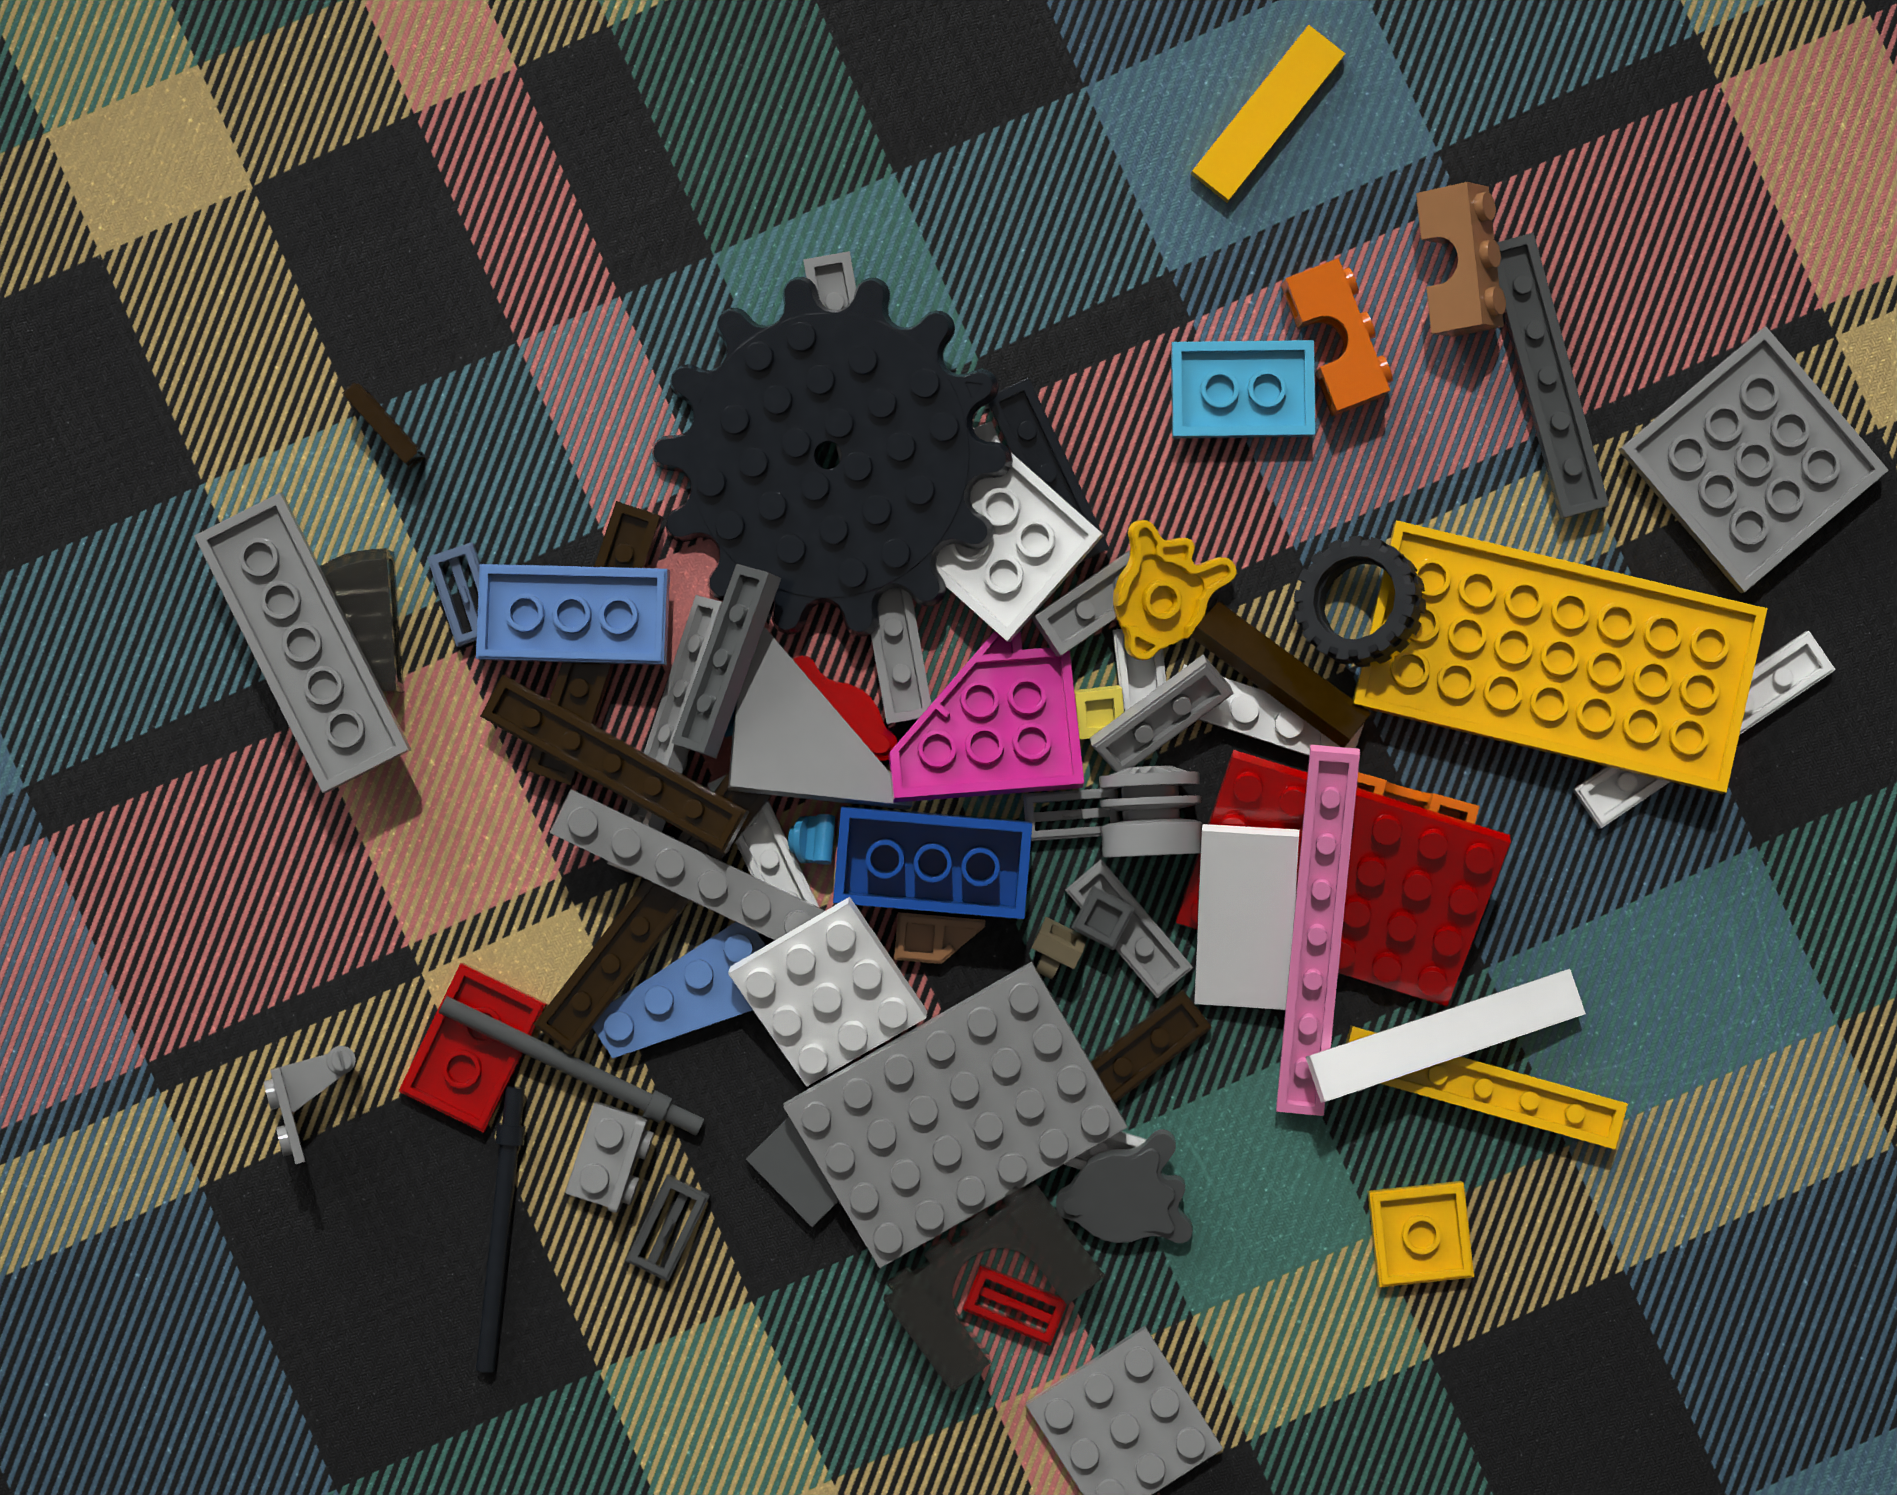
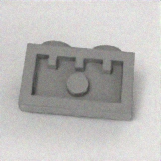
(609, 1157)

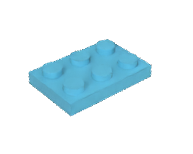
(1243, 389)

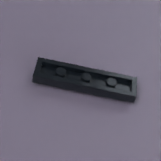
(1037, 446)

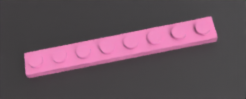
(1317, 923)

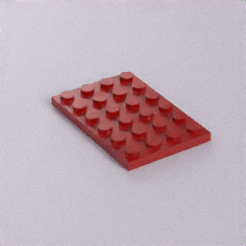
(1411, 879)

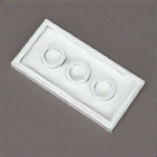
(1245, 915)

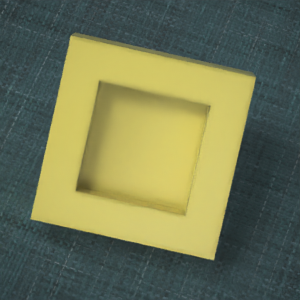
(1097, 708)

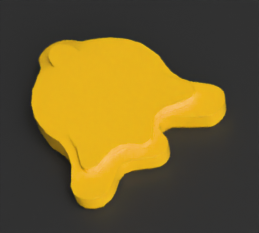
(1163, 591)

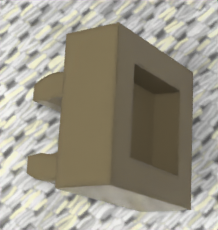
(1057, 946)

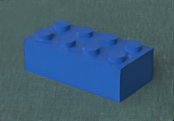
(933, 862)

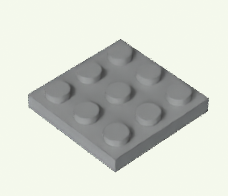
(1124, 1421)

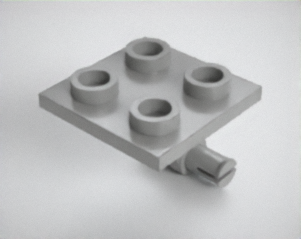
(298, 1084)

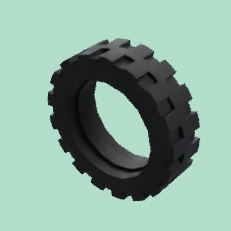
(1318, 581)

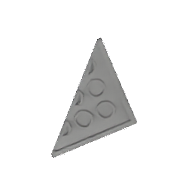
(796, 741)

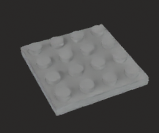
(1753, 460)

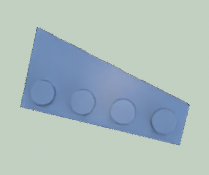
(681, 996)

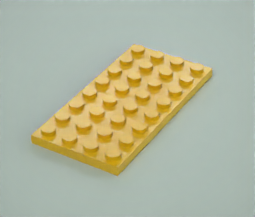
(1568, 659)

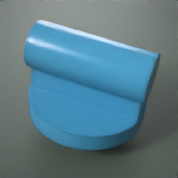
(813, 839)

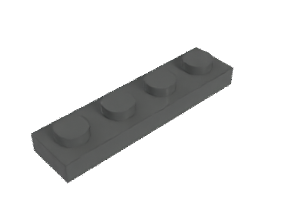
(726, 660)

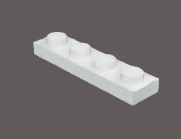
(1266, 719)

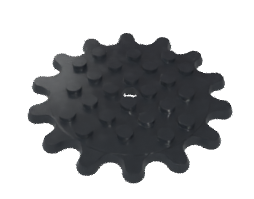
(902, 443)

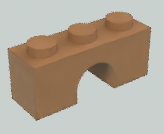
(1472, 296)

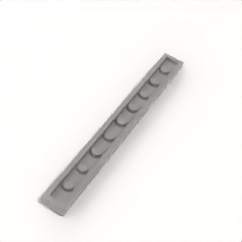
(897, 636)

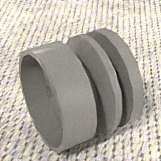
(1150, 813)

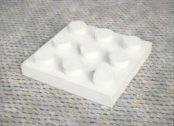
(1031, 552)
(828, 992)

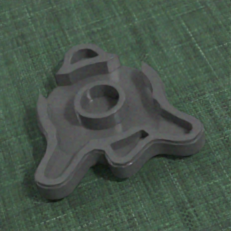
(1127, 1195)

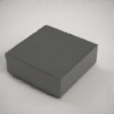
(1103, 917)

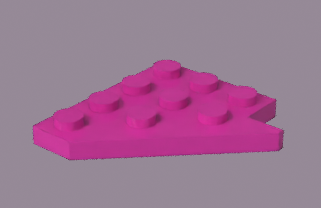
(994, 729)

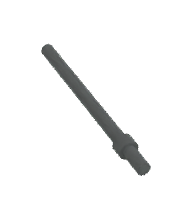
(655, 1105)

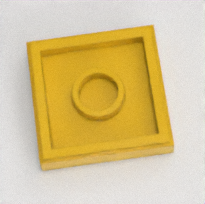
(1420, 1234)

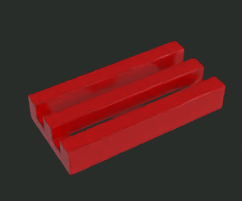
(977, 1288)

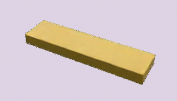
(1268, 113)

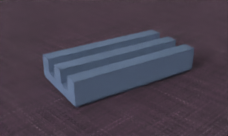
(436, 567)

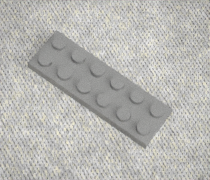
(302, 642)

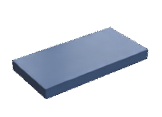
(573, 614)

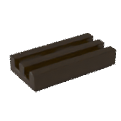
(384, 425)

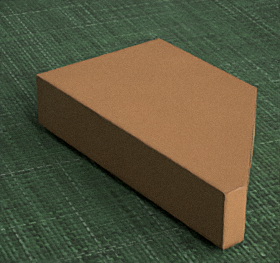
(932, 936)

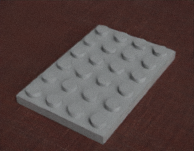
(955, 1115)

